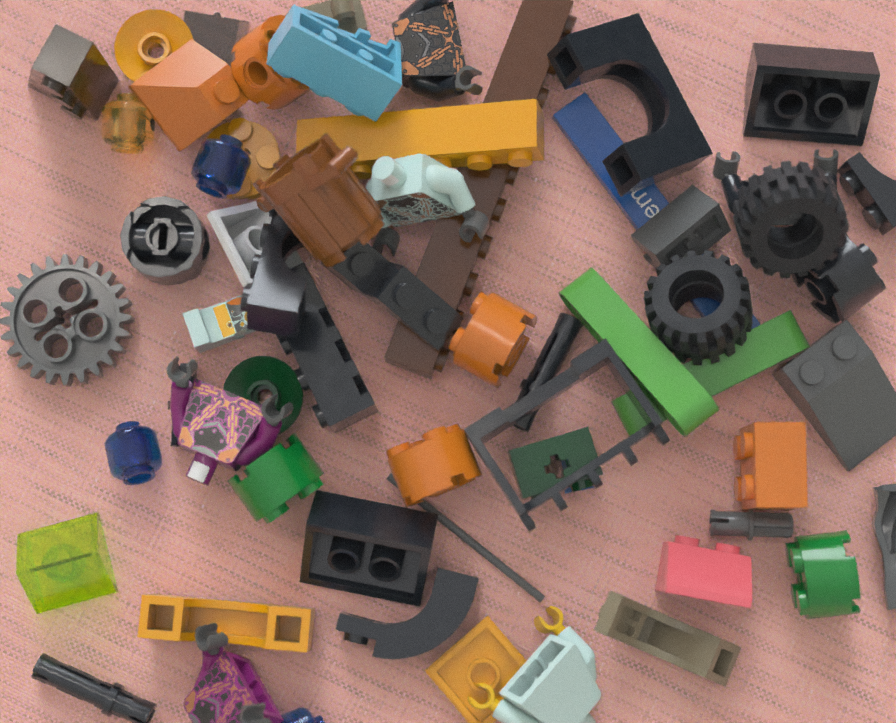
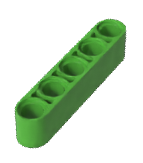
(764, 348)
(642, 353)

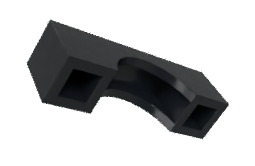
(277, 293)

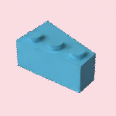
(336, 62)

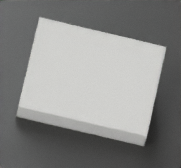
(239, 235)

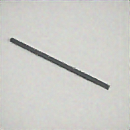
(478, 548)

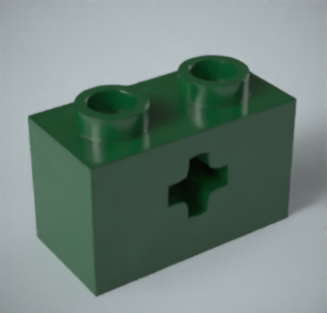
(529, 462)

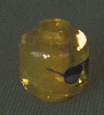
(127, 125)

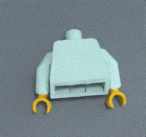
(552, 684)

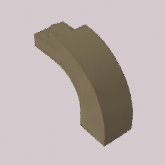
(667, 638)

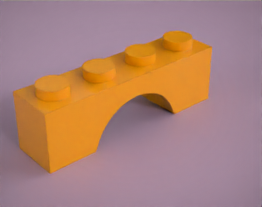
(242, 622)

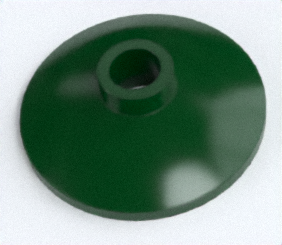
(270, 373)

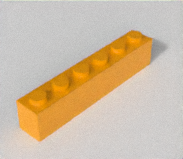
(451, 135)

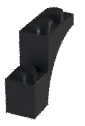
(872, 190)
(397, 293)

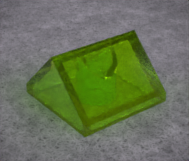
(65, 563)

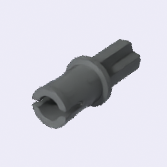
(751, 524)

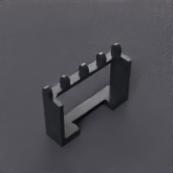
(580, 368)

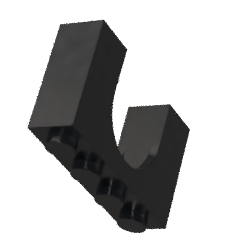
(627, 54)

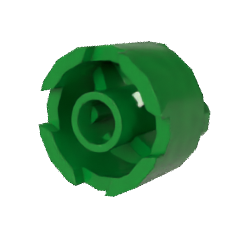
(276, 479)
(824, 575)

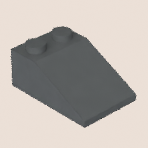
(842, 394)

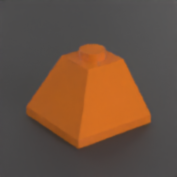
(189, 93)

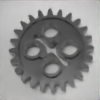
(50, 288)

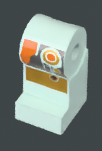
(217, 324)

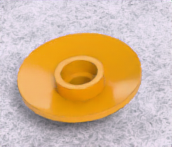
(144, 33)

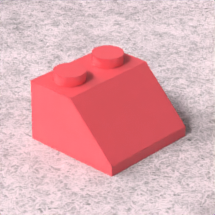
(705, 573)

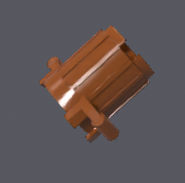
(321, 200)

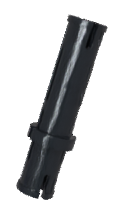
(549, 361)
(101, 694)

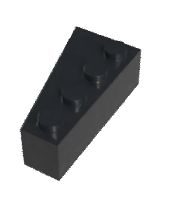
(327, 364)

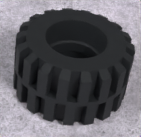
(799, 245)
(699, 278)

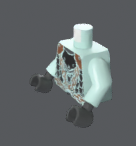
(421, 191)

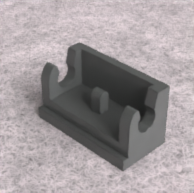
(684, 225)

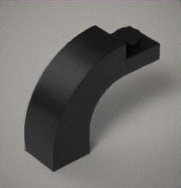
(428, 629)

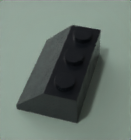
(809, 94)
(367, 547)

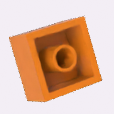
(771, 466)

